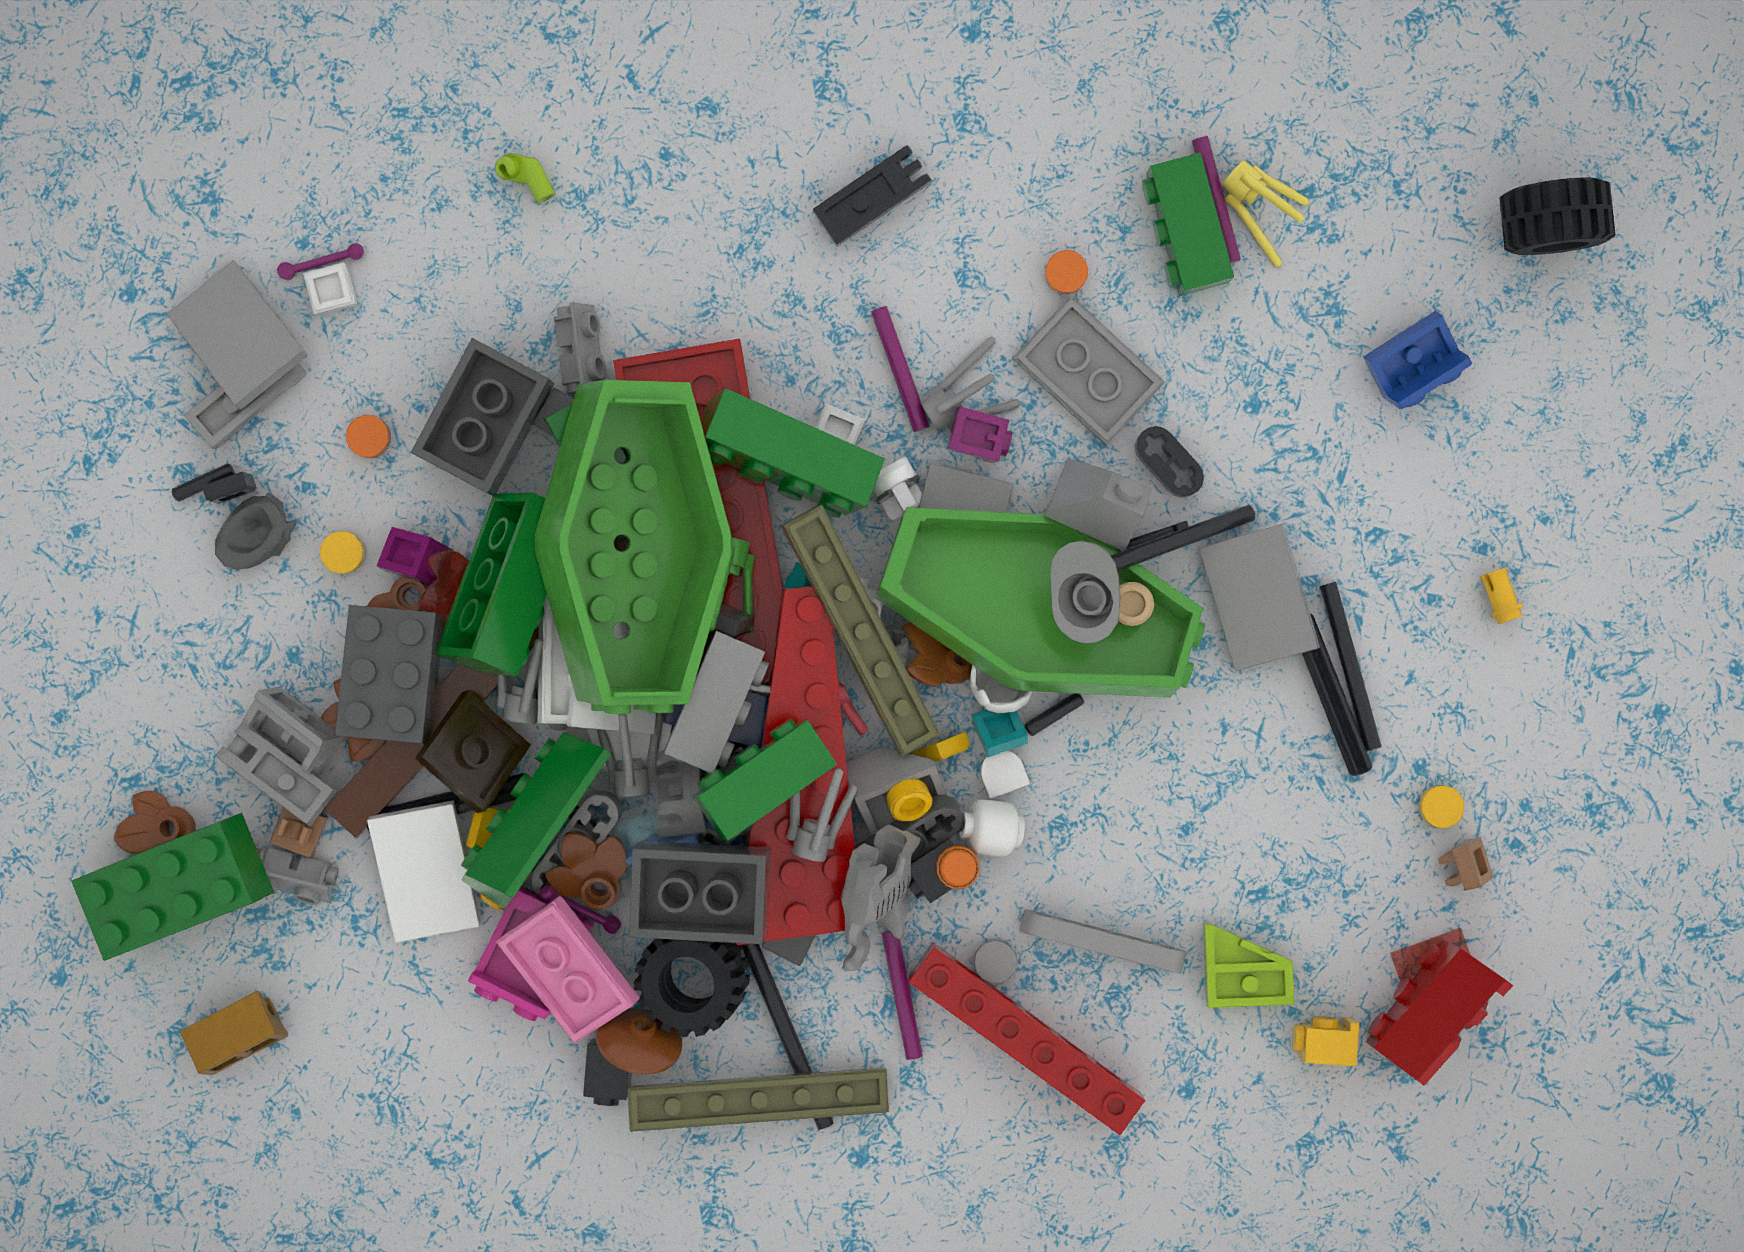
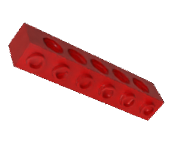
(1026, 1038)

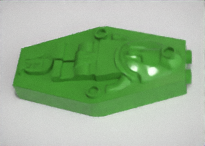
(987, 596)

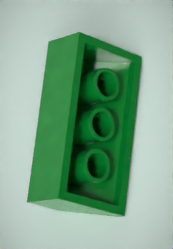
(534, 818)

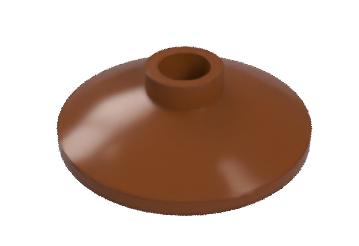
(638, 1044)

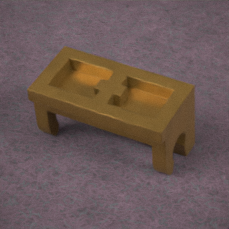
(233, 1034)

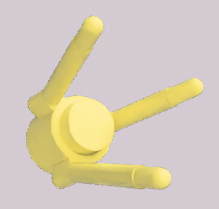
(1248, 184)

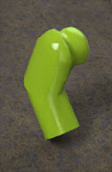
(526, 171)

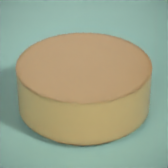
(1135, 604)

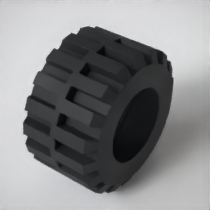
(1557, 216)
(675, 1007)

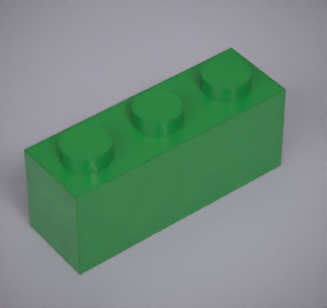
(1187, 224)
(763, 778)

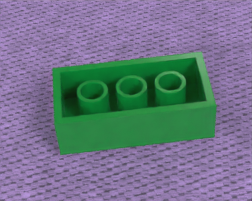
(789, 454)
(499, 591)
(173, 886)

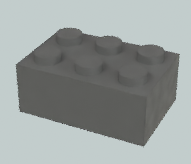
(482, 417)
(389, 674)
(699, 892)

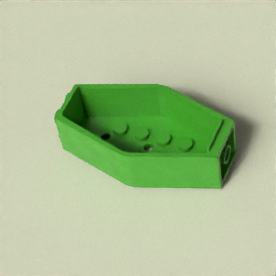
(674, 555)

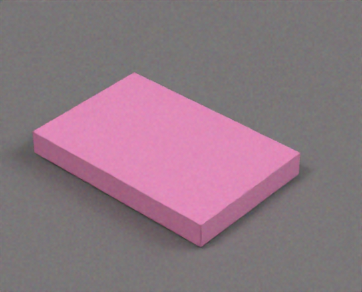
(567, 969)

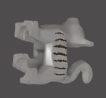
(877, 890)

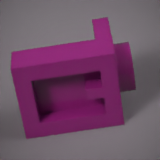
(979, 435)
(407, 555)

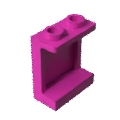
(497, 975)

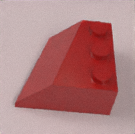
(1433, 1009)

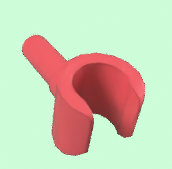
(850, 712)

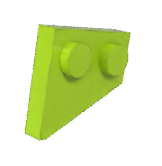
(1244, 972)

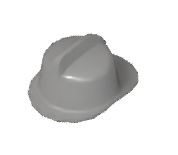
(1085, 592)

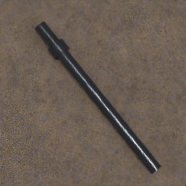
(780, 1017)

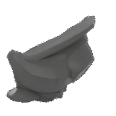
(253, 533)

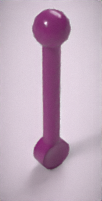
(287, 271)
(610, 923)

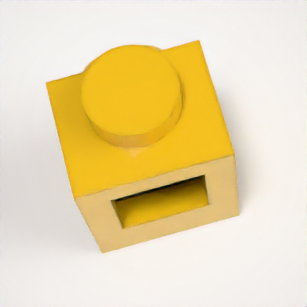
(1327, 1041)

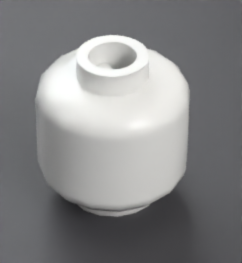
(992, 828)

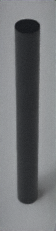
(1183, 537)
(1350, 666)

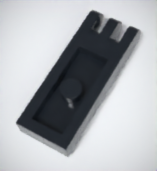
(870, 196)

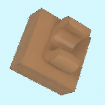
(296, 835)
(1471, 864)

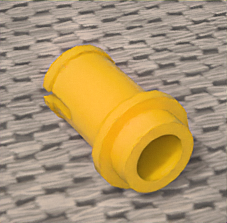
(1501, 596)

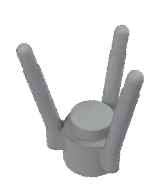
(942, 405)
(522, 702)
(629, 774)
(815, 836)

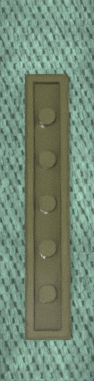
(860, 629)
(757, 1099)

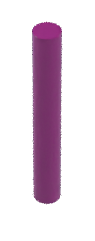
(1203, 146)
(900, 369)
(902, 996)

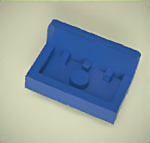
(1416, 361)

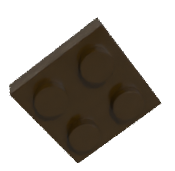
(473, 751)

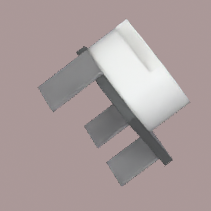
(901, 481)

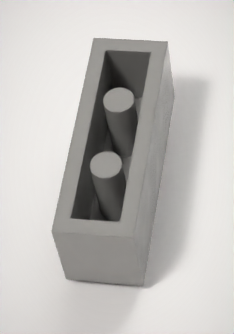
(716, 703)

